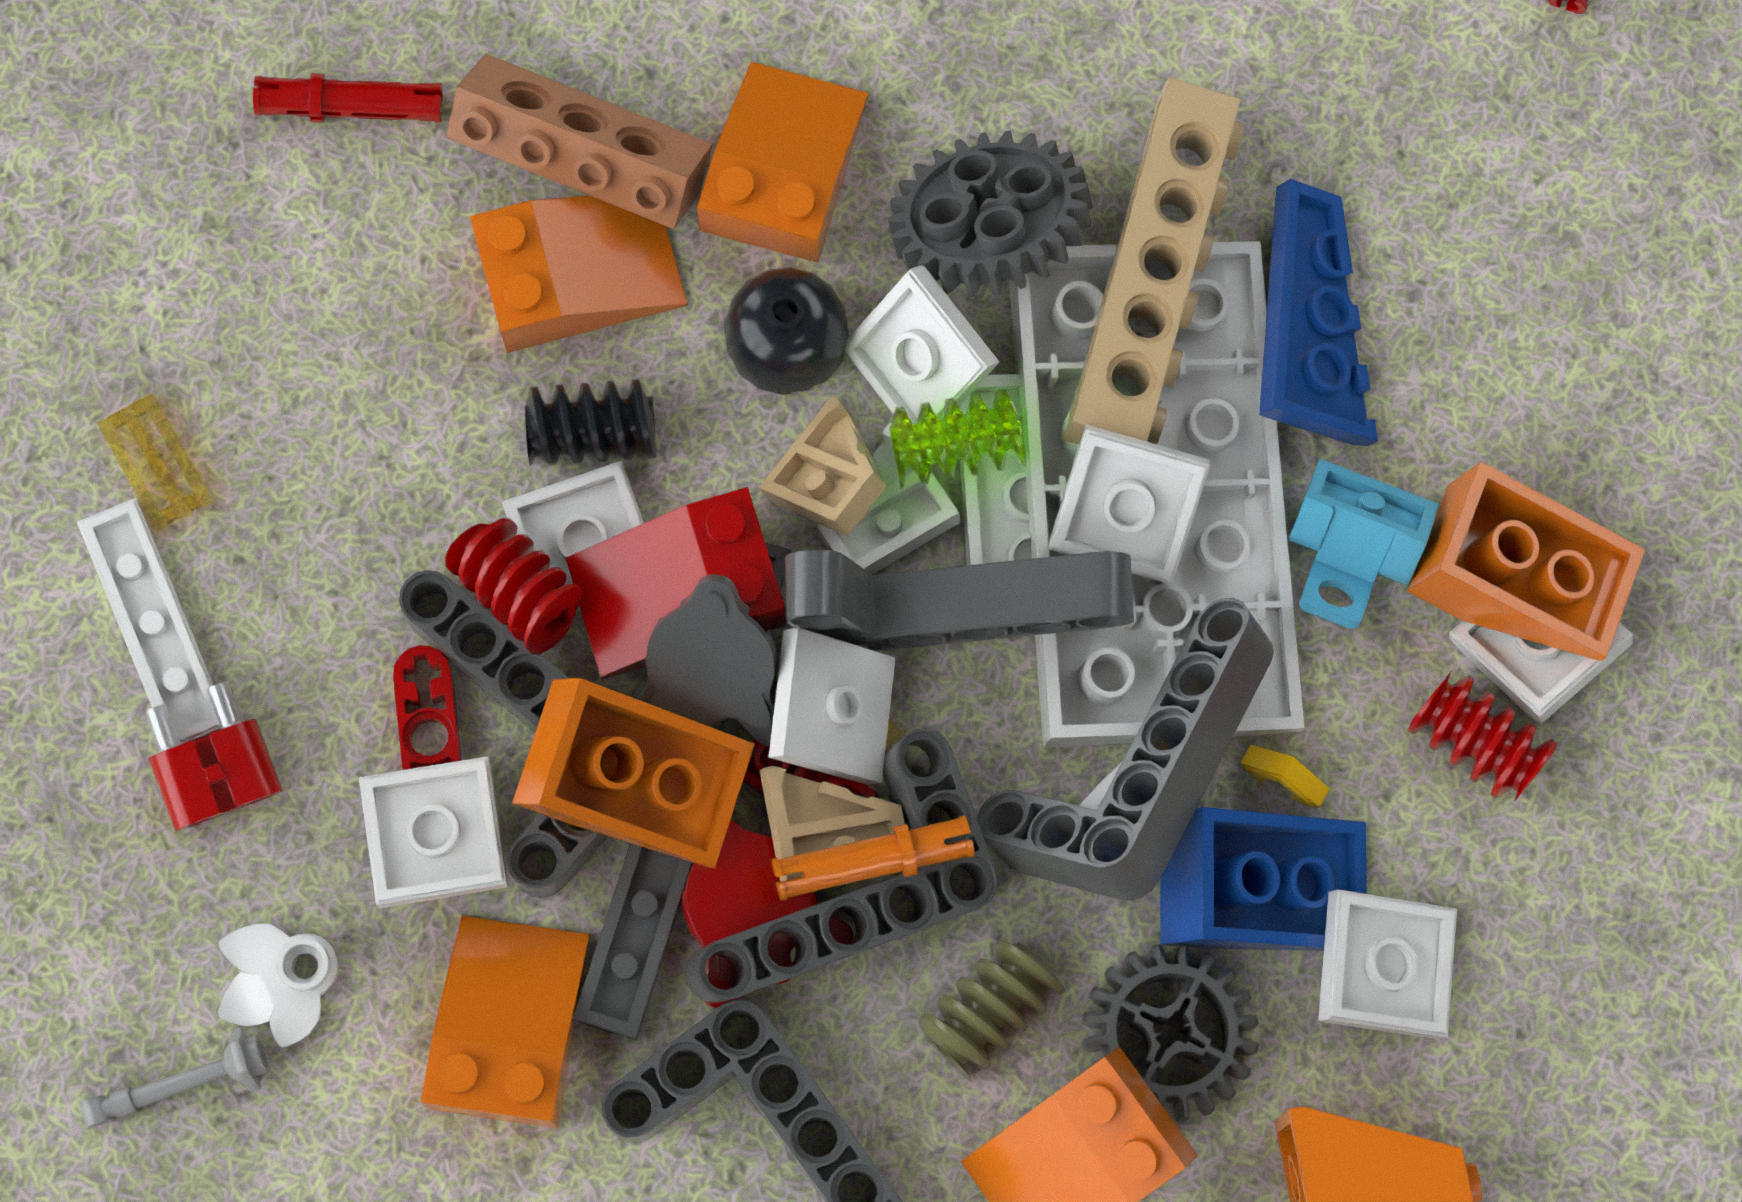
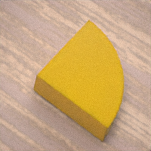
(1288, 771)

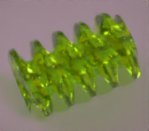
(956, 437)

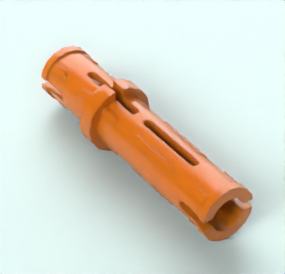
(873, 857)

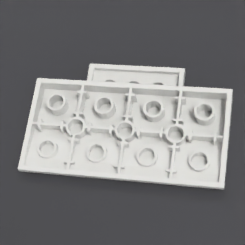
(1106, 679)

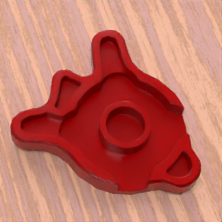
(742, 896)

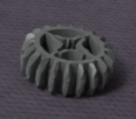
(1198, 1046)

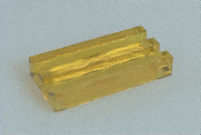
(179, 506)

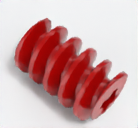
(515, 583)
(1482, 736)

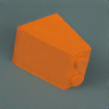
(1361, 1162)

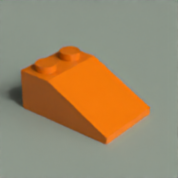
(781, 162)
(573, 268)
(1525, 565)
(633, 771)
(506, 1022)
(1085, 1143)

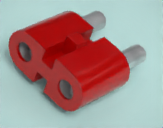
(214, 772)

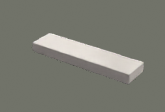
(151, 617)

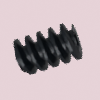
(590, 423)

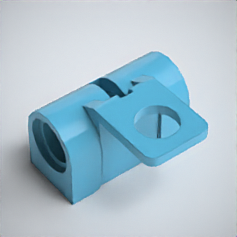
(1358, 533)

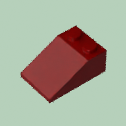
(658, 564)

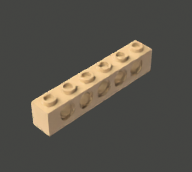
(1182, 119)

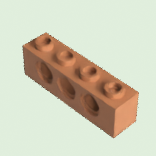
(578, 140)

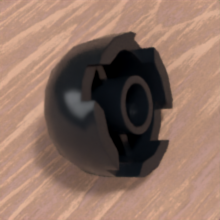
(786, 330)

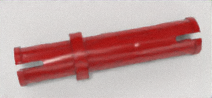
(350, 99)

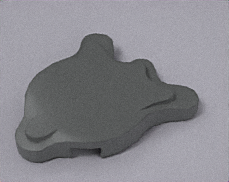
(713, 661)

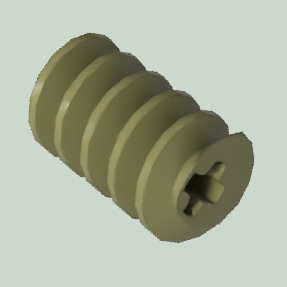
(989, 1005)

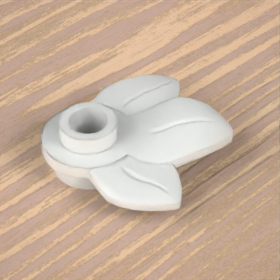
(268, 984)

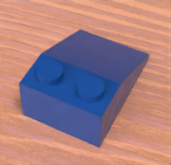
(1258, 879)

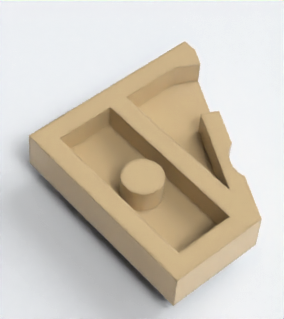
(827, 472)
(821, 815)

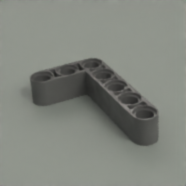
(957, 603)
(495, 675)
(1161, 779)
(868, 905)
(749, 1068)

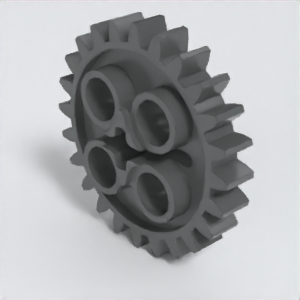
(991, 212)

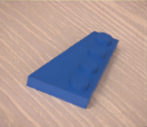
(1310, 321)

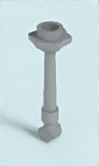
(242, 1060)

